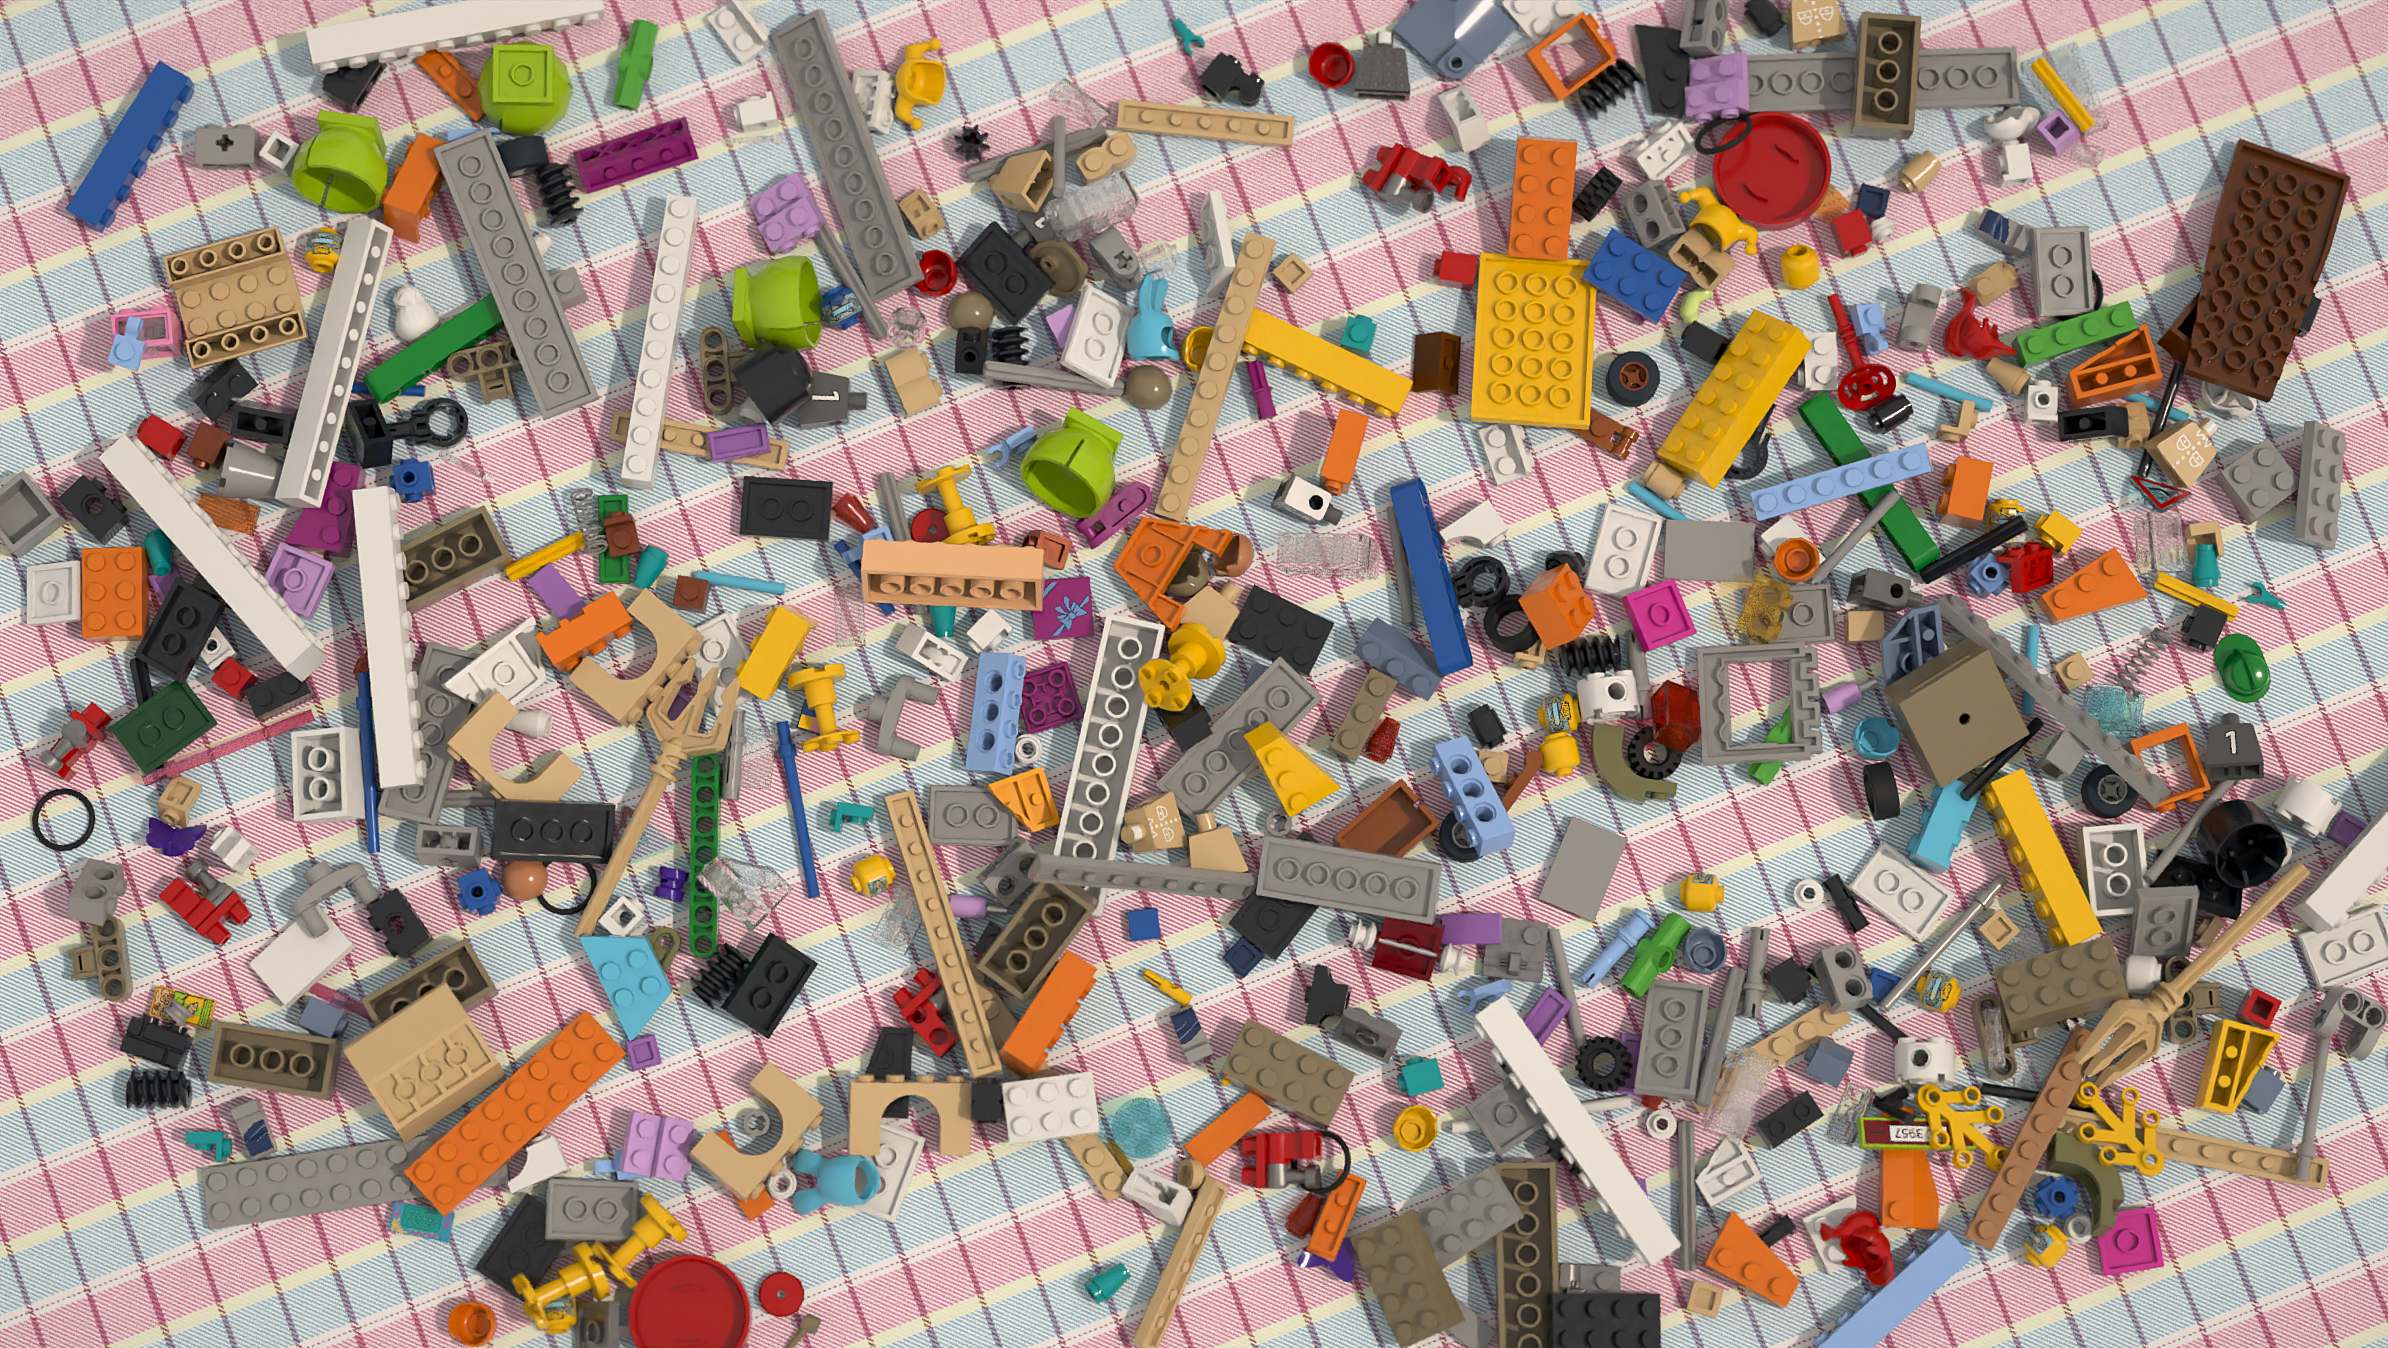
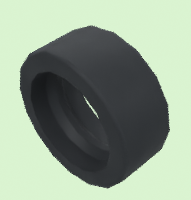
(1510, 644)
(1881, 791)

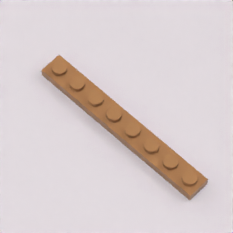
(2029, 1143)

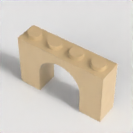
(628, 698)
(473, 742)
(871, 1096)
(746, 1173)

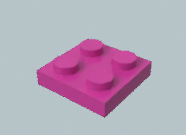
(1658, 615)
(2131, 1243)

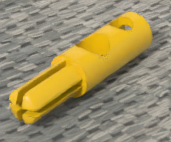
(1168, 987)

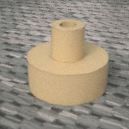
(1191, 1174)

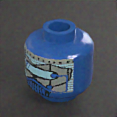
(840, 307)

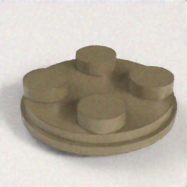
(1062, 265)

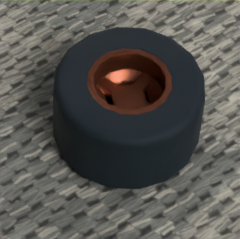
(1638, 370)

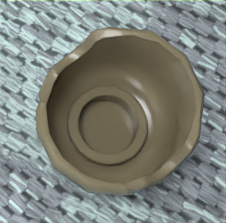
(970, 310)
(1148, 387)
(1191, 576)

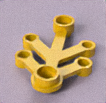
(1959, 1124)
(2122, 1132)

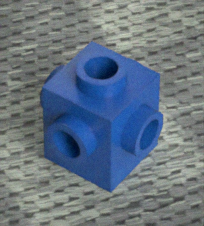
(423, 481)
(471, 885)
(2045, 1197)

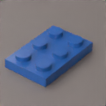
(1634, 276)

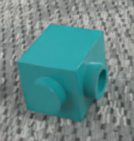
(1359, 335)
(1420, 1077)

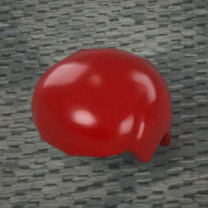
(1331, 65)
(939, 273)

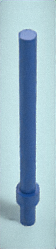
(364, 705)
(788, 752)

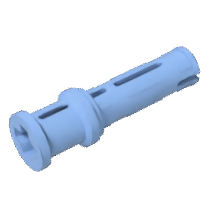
(1626, 938)

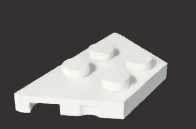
(1543, 17)
(508, 665)

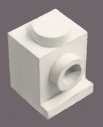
(757, 113)
(2014, 164)
(2035, 412)
(988, 632)
(218, 656)
(612, 918)

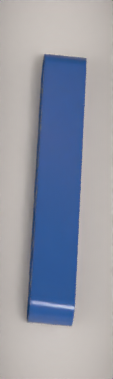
(1431, 576)

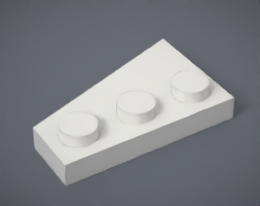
(1215, 231)

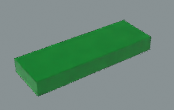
(612, 570)

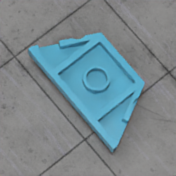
(629, 977)

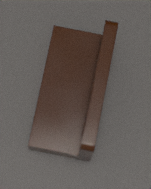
(1436, 363)

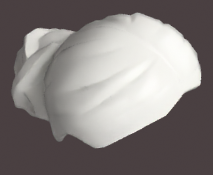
(2012, 123)
(414, 314)
(2223, 399)

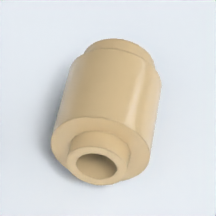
(1919, 172)
(1664, 480)

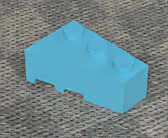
(1941, 828)

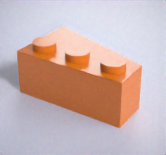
(413, 188)
(2116, 372)
(2093, 589)
(586, 632)
(1750, 1263)

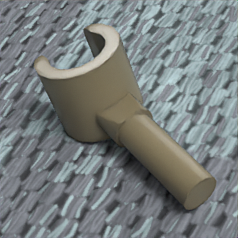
(810, 1324)

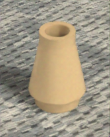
(2009, 376)

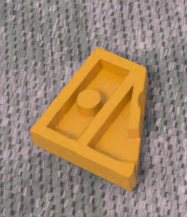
(1028, 799)

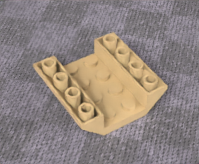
(237, 297)
(424, 1062)

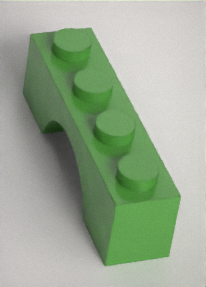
(2066, 336)

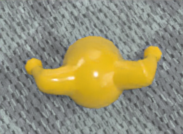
(919, 81)
(1719, 221)

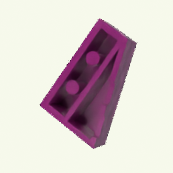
(331, 526)

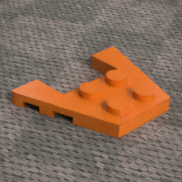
(1156, 555)

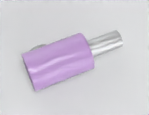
(1846, 695)
(974, 907)

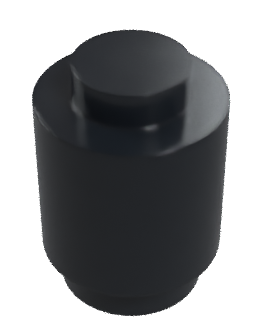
(1764, 17)
(1889, 413)
(1487, 727)

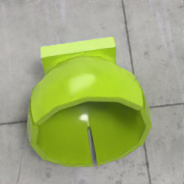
(524, 88)
(352, 154)
(778, 304)
(1073, 465)

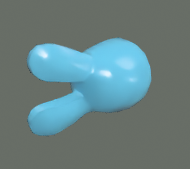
(1151, 329)
(834, 1180)

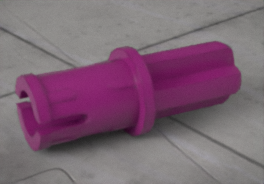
(1260, 390)

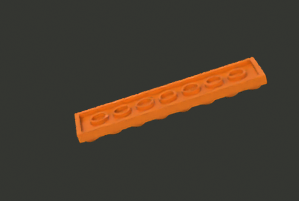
(515, 1113)

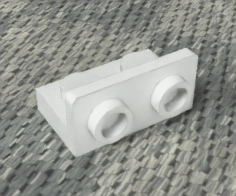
(740, 31)
(876, 98)
(1663, 149)
(1820, 364)
(1506, 453)

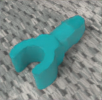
(1187, 36)
(2265, 598)

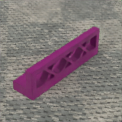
(636, 158)

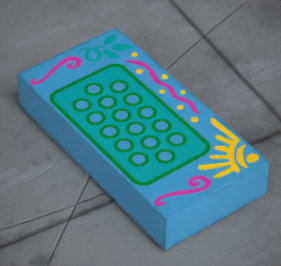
(421, 1222)

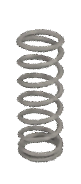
(589, 543)
(2160, 634)

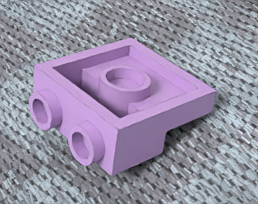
(1717, 87)
(787, 214)
(299, 578)
(657, 1146)

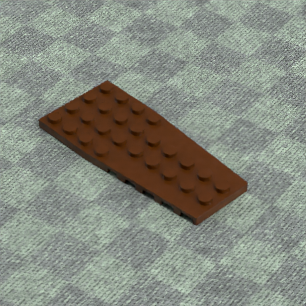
(2262, 267)

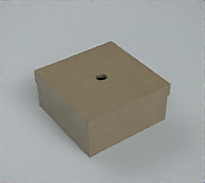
(1955, 711)

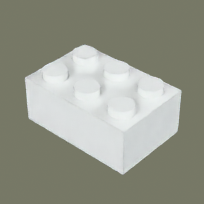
(327, 775)
(2112, 867)
(1051, 1108)

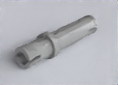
(1638, 665)
(733, 757)
(1754, 983)

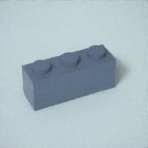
(1400, 658)

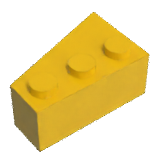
(774, 651)
(1290, 771)
(2231, 1064)

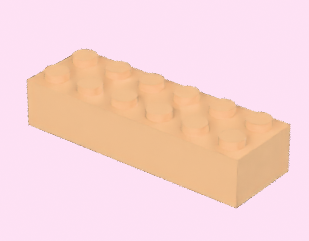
(953, 574)

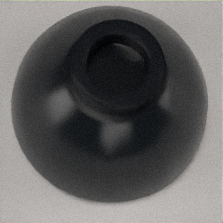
(1557, 558)

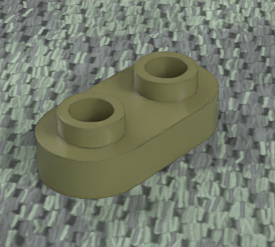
(665, 955)

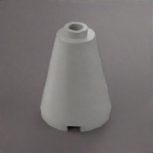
(248, 473)

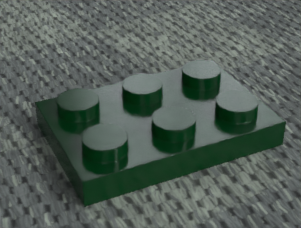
(162, 727)

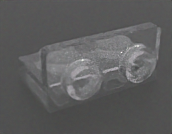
(2159, 543)
(899, 922)

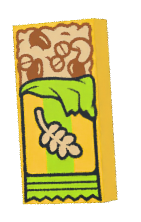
(200, 1006)

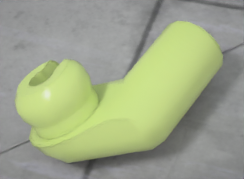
(1691, 302)

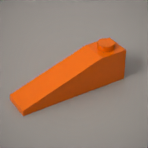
(1906, 1189)

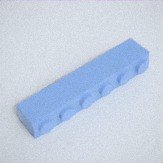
(1842, 482)
(1897, 1300)

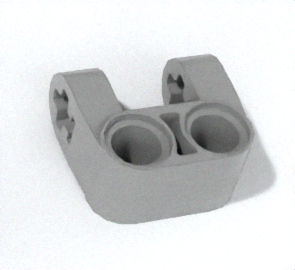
(1116, 258)
(1918, 317)
(2365, 1032)

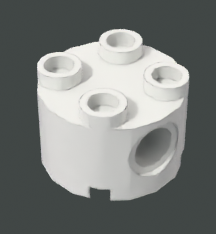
(1607, 698)
(2306, 806)
(1936, 1071)

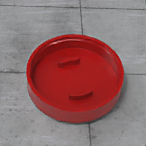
(1774, 173)
(690, 1305)

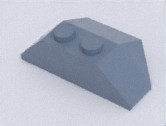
(1911, 642)

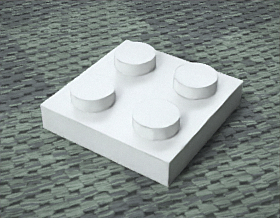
(54, 593)

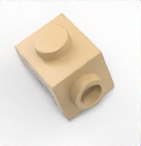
(1994, 282)
(1965, 420)
(2138, 426)
(1531, 657)

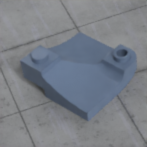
(1454, 32)

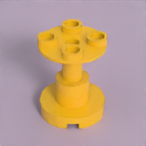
(960, 519)
(1192, 656)
(821, 697)
(648, 1232)
(571, 1280)

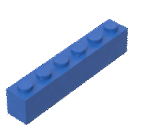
(130, 147)

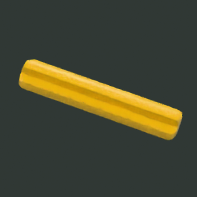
(2062, 94)
(543, 556)
(2194, 595)

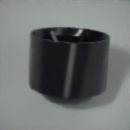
(775, 379)
(2241, 843)

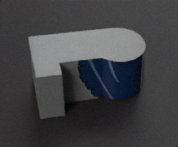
(2003, 232)
(1190, 1035)
(254, 1129)

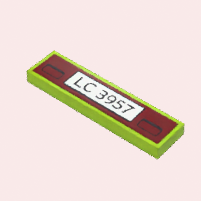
(1894, 1135)

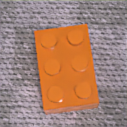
(115, 594)

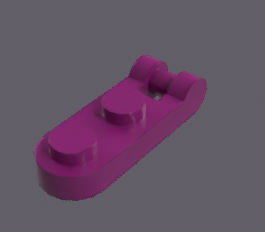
(1116, 513)

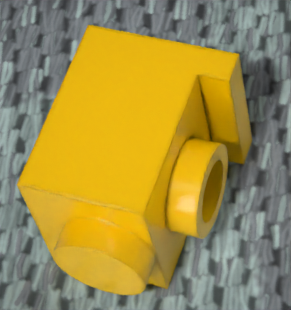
(2057, 532)

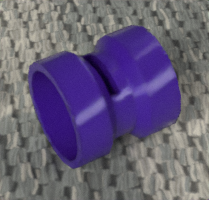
(671, 884)

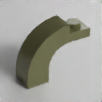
(1616, 775)
(2080, 1160)

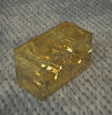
(1757, 607)

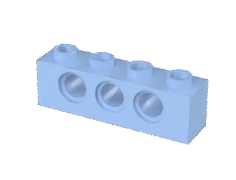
(995, 714)
(1460, 756)

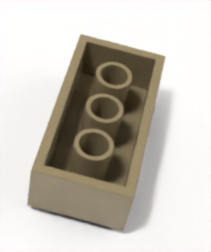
(1885, 75)
(453, 558)
(1036, 936)
(456, 966)
(2060, 984)
(274, 1061)
(1287, 1074)
(1407, 1279)

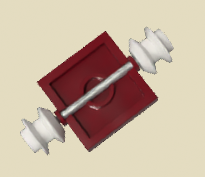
(1408, 947)

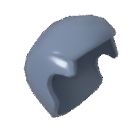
(1704, 951)

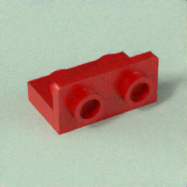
(2029, 566)

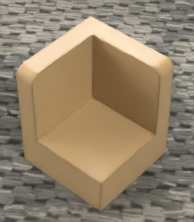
(2202, 534)
(1863, 626)

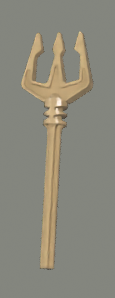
(679, 740)
(2143, 1019)

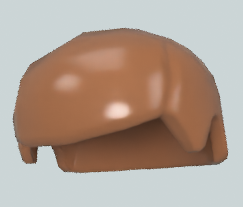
(1235, 558)
(524, 879)

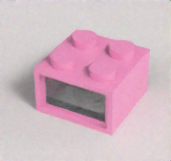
(160, 331)

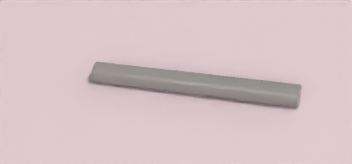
(1059, 156)
(1855, 536)
(1401, 568)
(1567, 987)

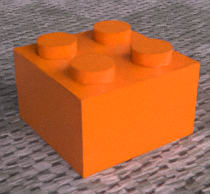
(1965, 492)
(1557, 606)

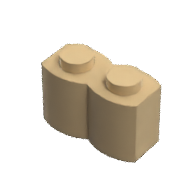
(1113, 156)
(1706, 263)
(913, 382)

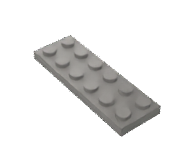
(439, 717)
(1224, 759)
(1349, 879)

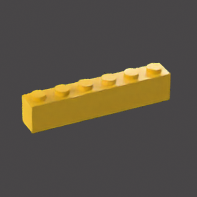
(1327, 364)

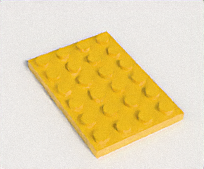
(1533, 342)

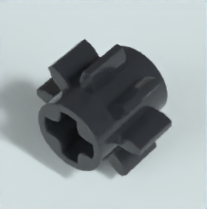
(967, 137)

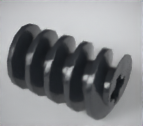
(1608, 86)
(557, 194)
(1010, 351)
(1590, 655)
(719, 974)
(158, 1091)

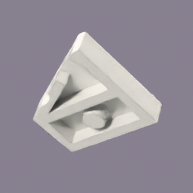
(1727, 1173)
(1830, 1251)

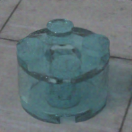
(2114, 708)
(1142, 1146)

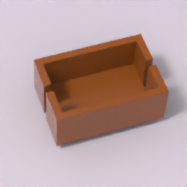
(1389, 824)

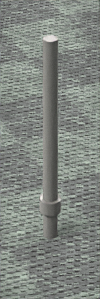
(2187, 830)
(1982, 901)
(2307, 1149)

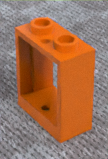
(1546, 73)
(1343, 452)
(2191, 757)

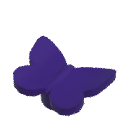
(173, 841)
(1342, 1266)

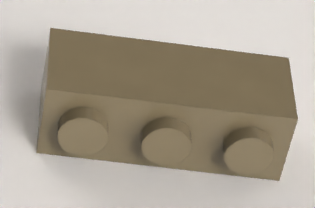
(1363, 715)

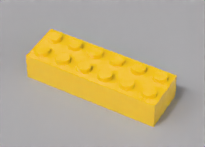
(1734, 399)
(2040, 860)

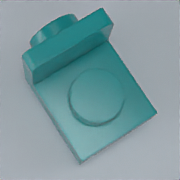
(856, 813)
(205, 1140)

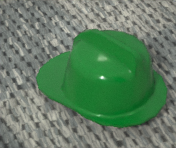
(2242, 668)

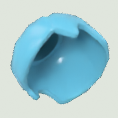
(1876, 738)

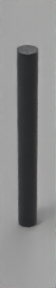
(2162, 415)
(1999, 761)
(1872, 1015)
(2019, 1094)

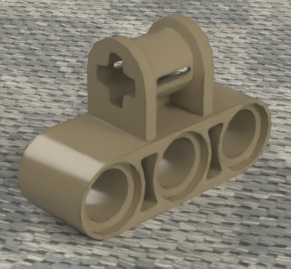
(718, 356)
(493, 380)
(91, 962)
(2199, 1000)
(2010, 1041)

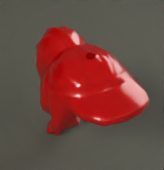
(1970, 338)
(1863, 1245)

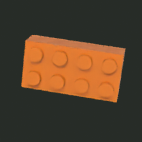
(1542, 197)
(1050, 1008)

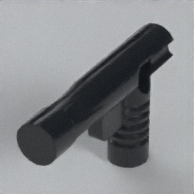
(1892, 1103)

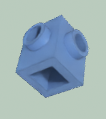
(1980, 583)

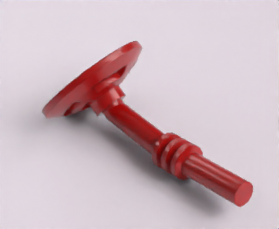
(1863, 378)

